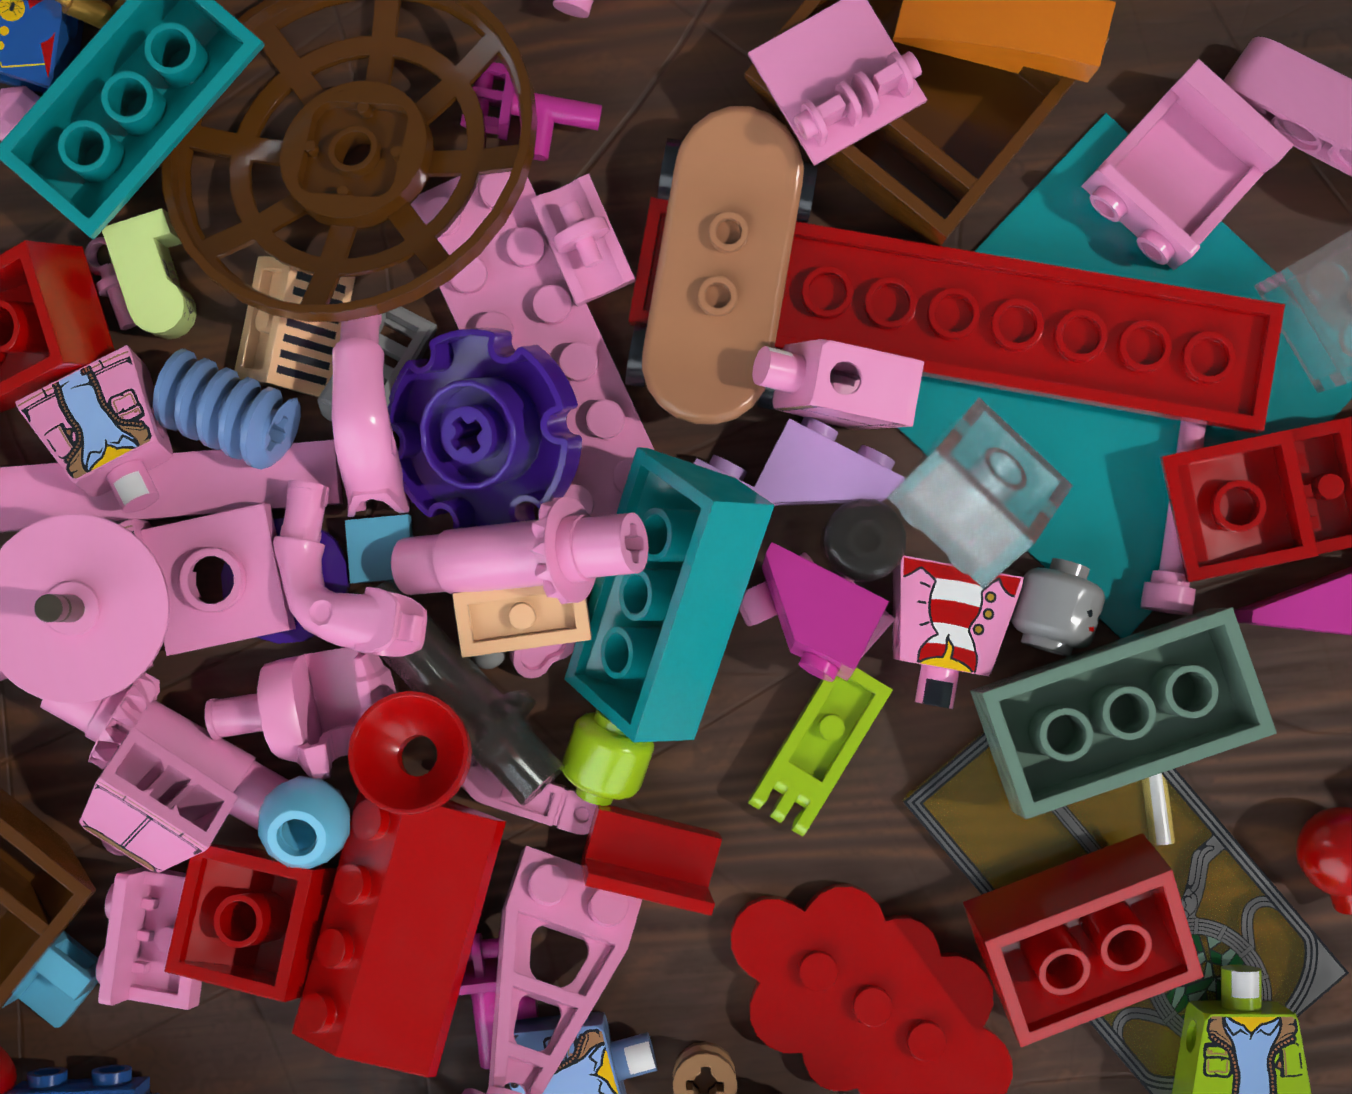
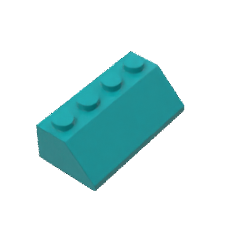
(126, 105)
(668, 626)

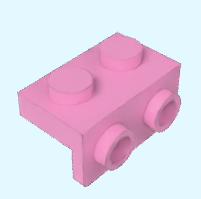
(139, 935)

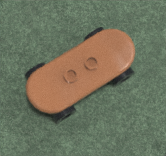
(721, 264)

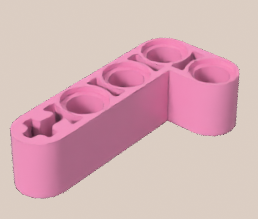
(1298, 98)

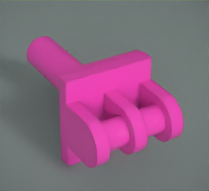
(548, 109)
(481, 983)

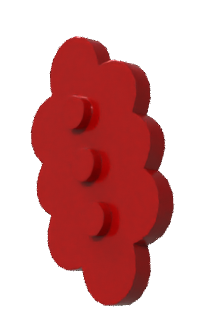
(868, 997)

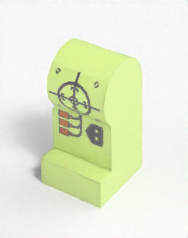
(148, 274)

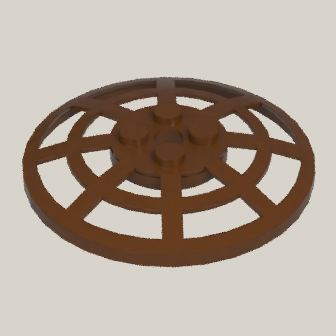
(363, 193)

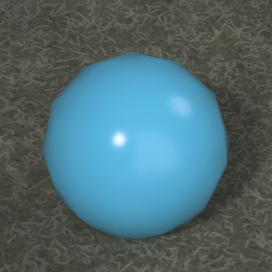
(304, 822)

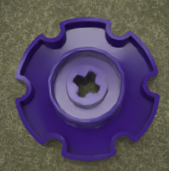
(484, 428)

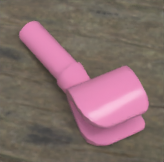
(758, 603)

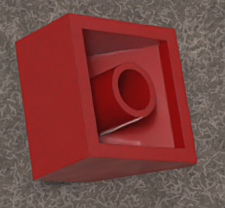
(249, 922)

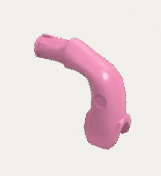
(362, 420)
(367, 622)

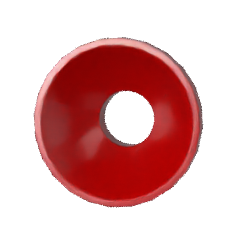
(378, 749)

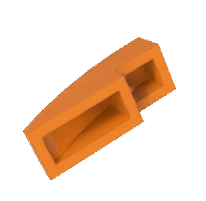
(1011, 34)

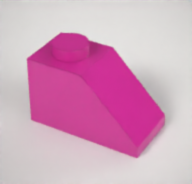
(821, 613)

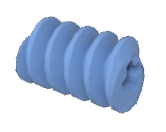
(225, 410)

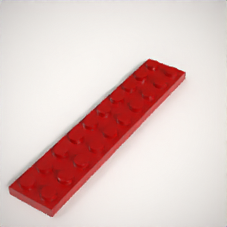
(1022, 324)

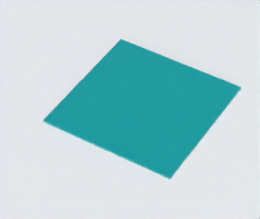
(1109, 455)

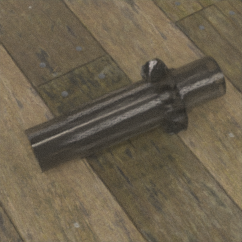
(495, 722)

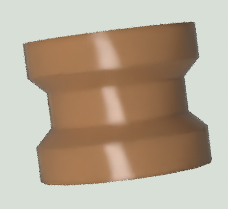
(704, 1065)

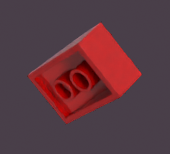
(46, 318)

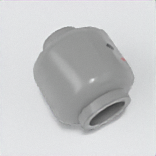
(1058, 608)

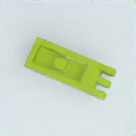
(820, 746)

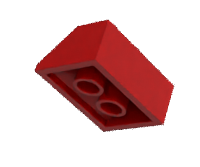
(1084, 938)

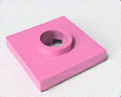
(257, 598)

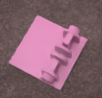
(838, 77)

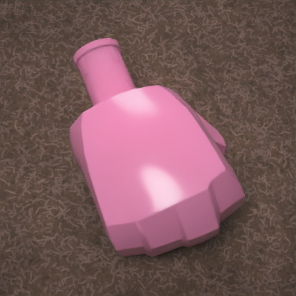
(305, 706)

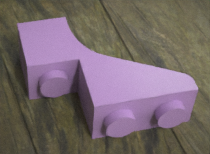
(815, 469)

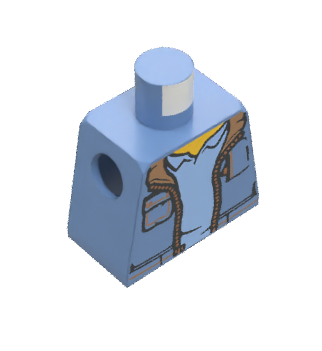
(593, 1061)

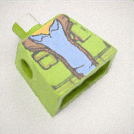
(1240, 1042)

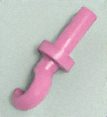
(109, 284)

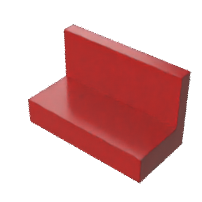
(650, 858)

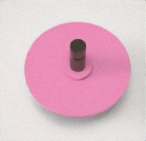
(79, 608)

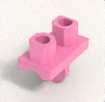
(583, 240)

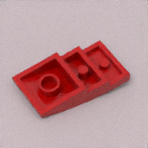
(1262, 499)

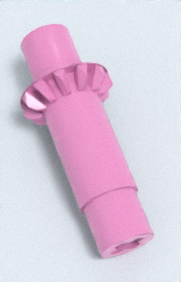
(558, 552)
(136, 706)

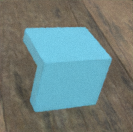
(59, 981)

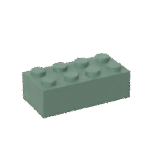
(1123, 711)

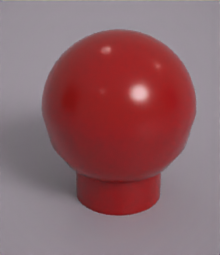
(1326, 854)

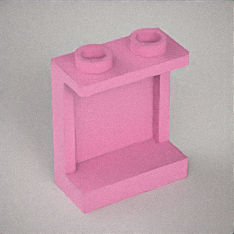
(1185, 166)

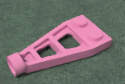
(552, 895)

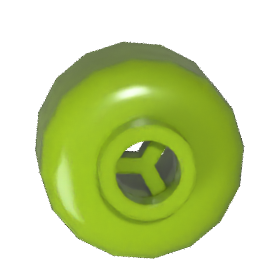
(604, 760)

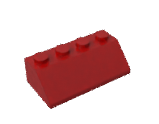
(398, 935)

